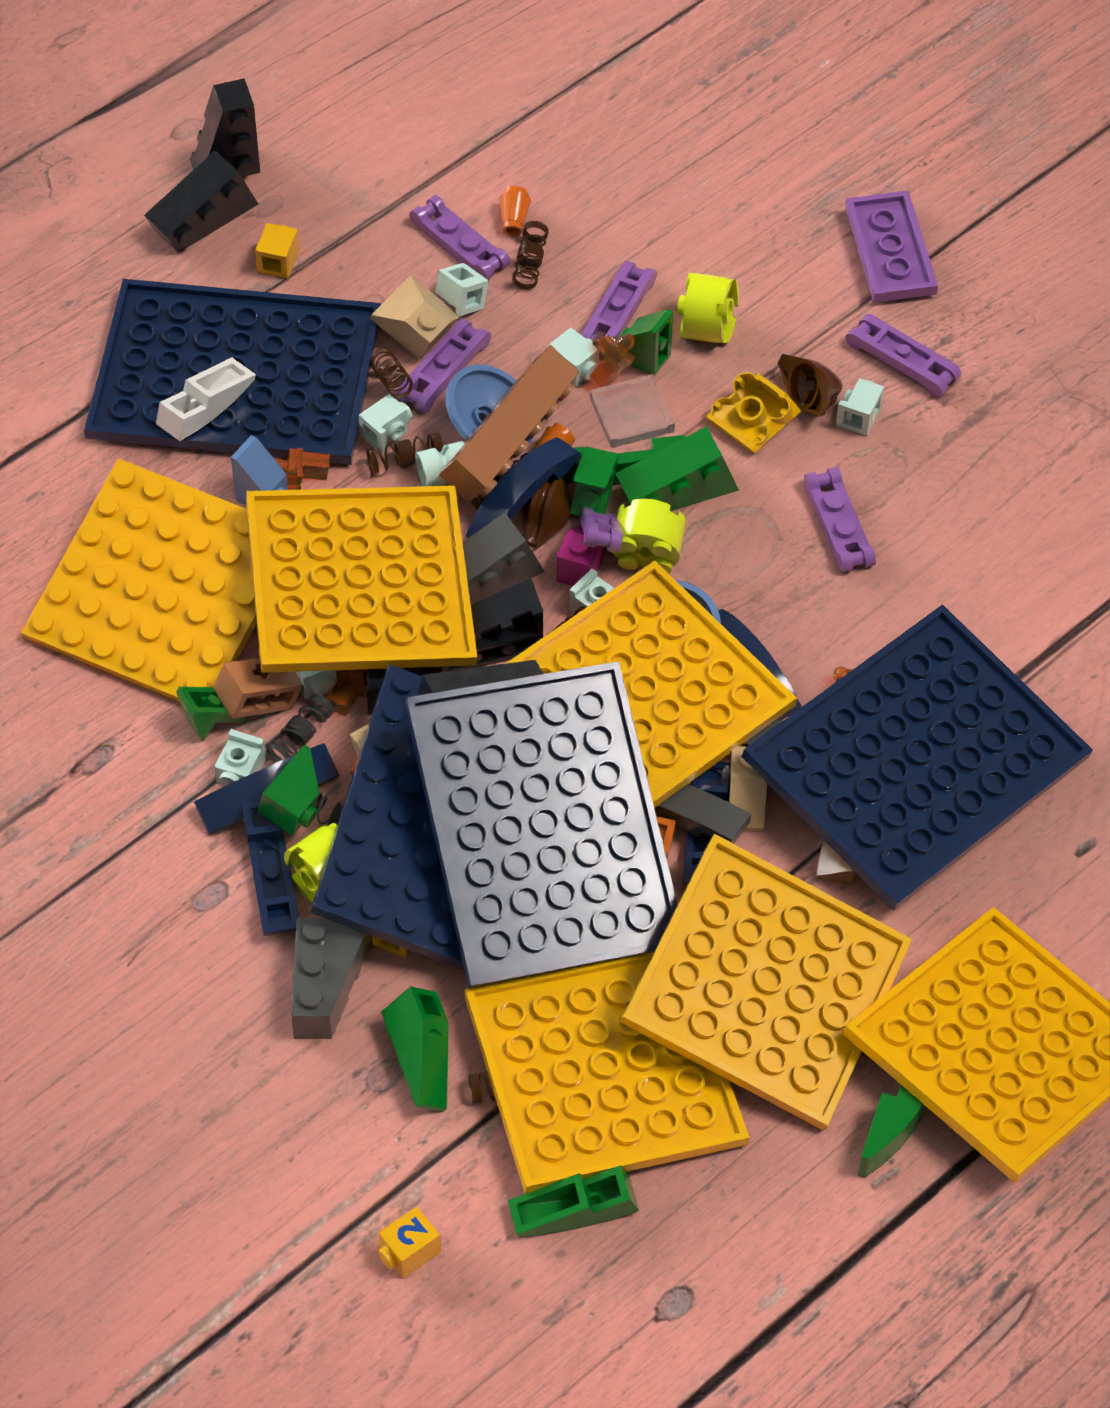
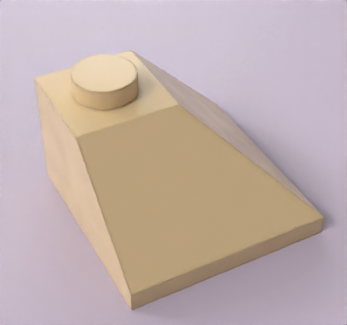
(415, 317)

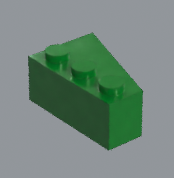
(680, 473)

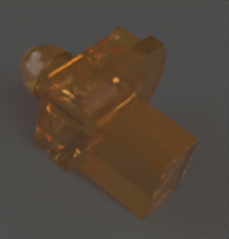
(616, 357)
(304, 465)
(347, 689)

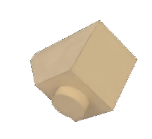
(747, 790)

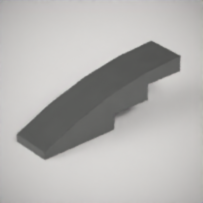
(704, 813)

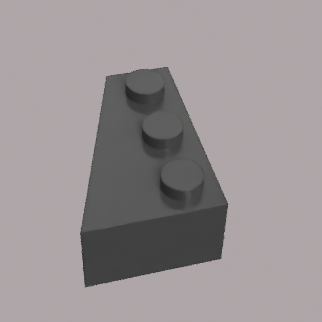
(498, 559)
(324, 971)

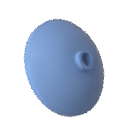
(474, 395)

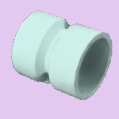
(432, 462)

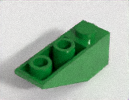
(421, 1043)

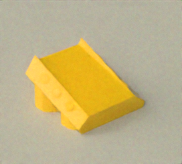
(752, 411)

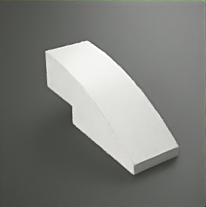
(203, 398)

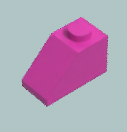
(577, 559)

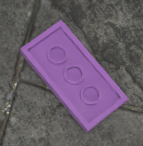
(891, 246)

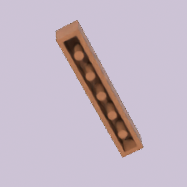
(509, 424)

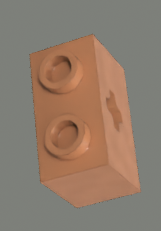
(250, 692)

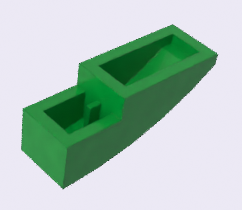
(890, 1129)
(574, 1203)

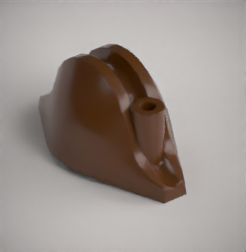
(809, 383)
(546, 512)

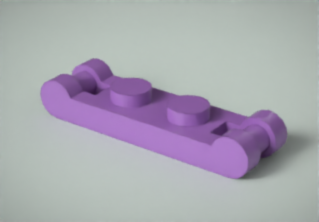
(458, 238)
(620, 301)
(904, 354)
(444, 363)
(839, 520)
(600, 529)

